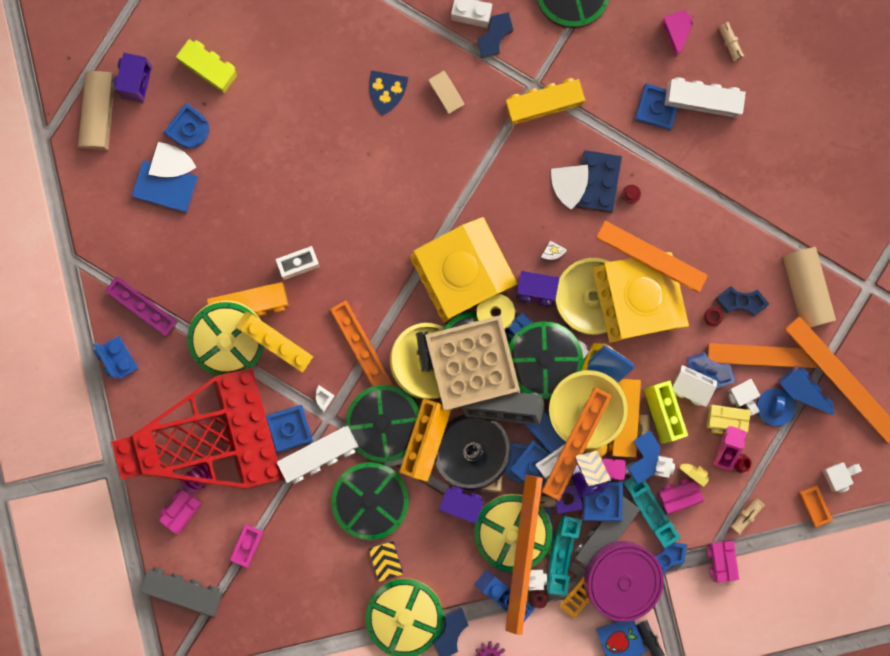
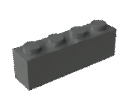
(512, 408)
(605, 533)
(182, 592)

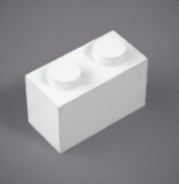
(471, 12)
(297, 263)
(694, 386)

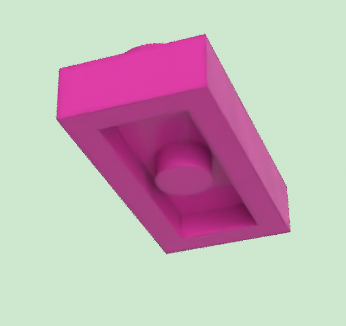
(246, 546)

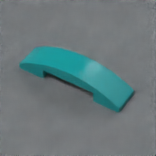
(652, 512)
(561, 554)

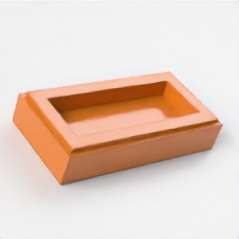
(815, 506)

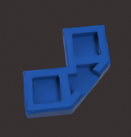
(650, 451)

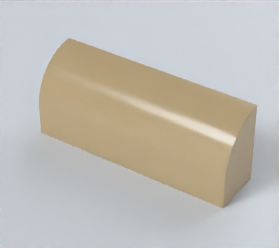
(96, 110)
(809, 287)

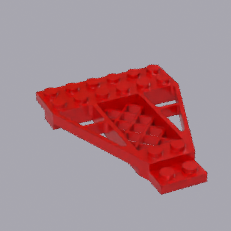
(245, 427)

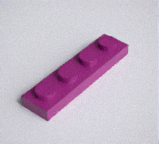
(141, 306)

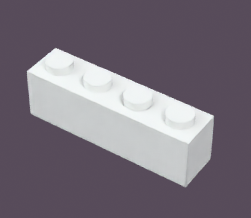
(705, 98)
(318, 454)

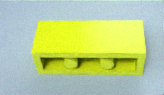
(207, 65)
(665, 412)

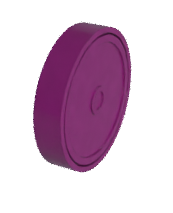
(623, 581)

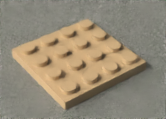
(472, 363)

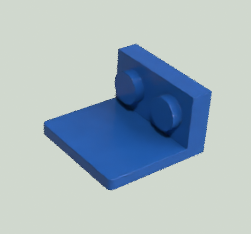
(116, 358)

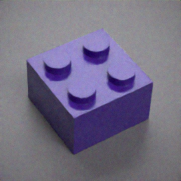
(132, 77)
(537, 288)
(461, 504)

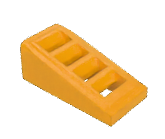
(563, 606)

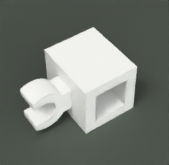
(744, 394)
(664, 467)
(839, 476)
(537, 580)

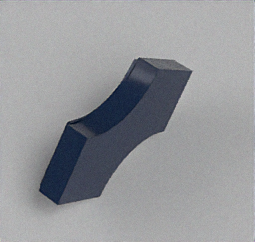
(490, 42)
(750, 302)
(453, 625)

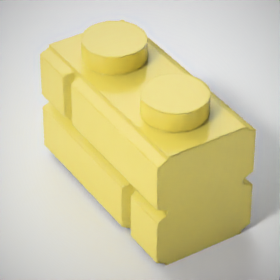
(721, 417)

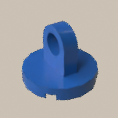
(775, 407)

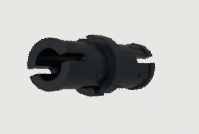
(423, 352)
(650, 638)

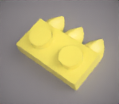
(698, 474)

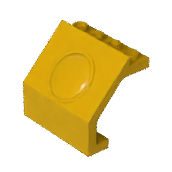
(462, 269)
(638, 300)

